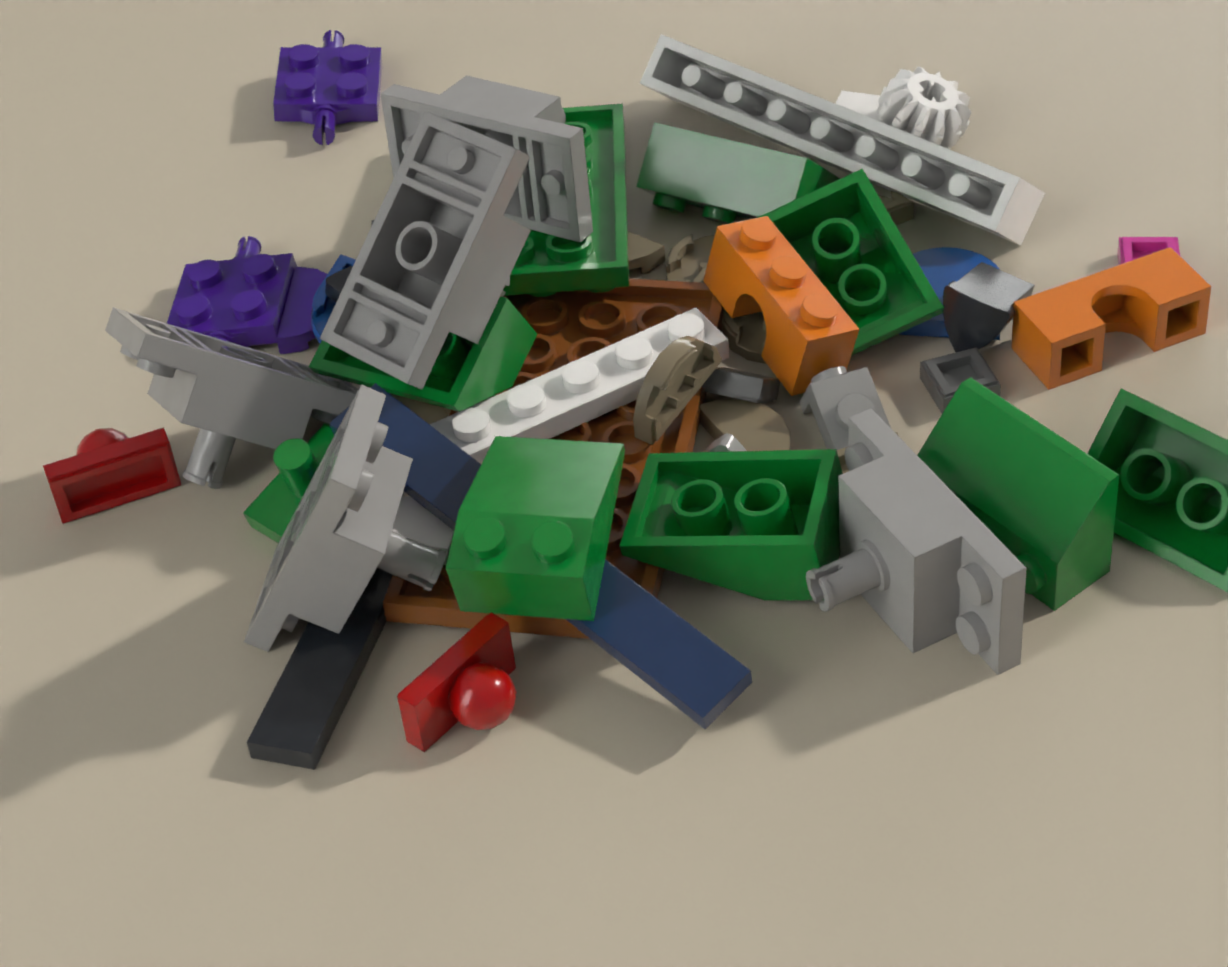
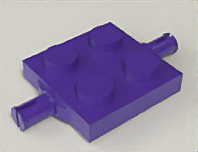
(328, 85)
(235, 297)

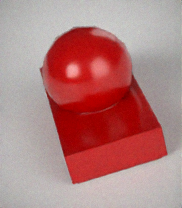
(111, 472)
(462, 685)

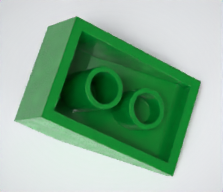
(859, 257)
(739, 518)
(536, 528)

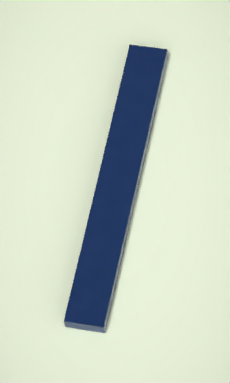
(627, 619)

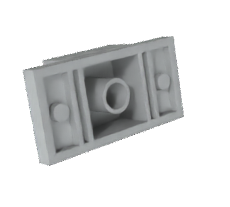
(555, 182)
(432, 252)
(226, 390)
(343, 532)
(919, 553)

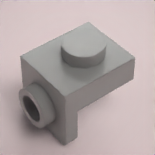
(839, 395)

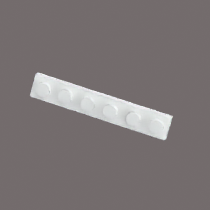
(574, 391)

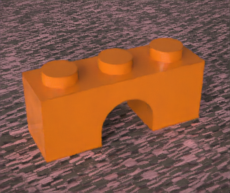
(760, 271)
(1149, 297)

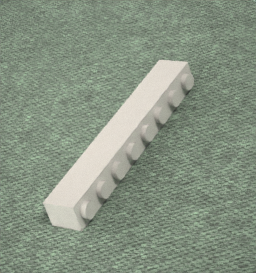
(845, 139)

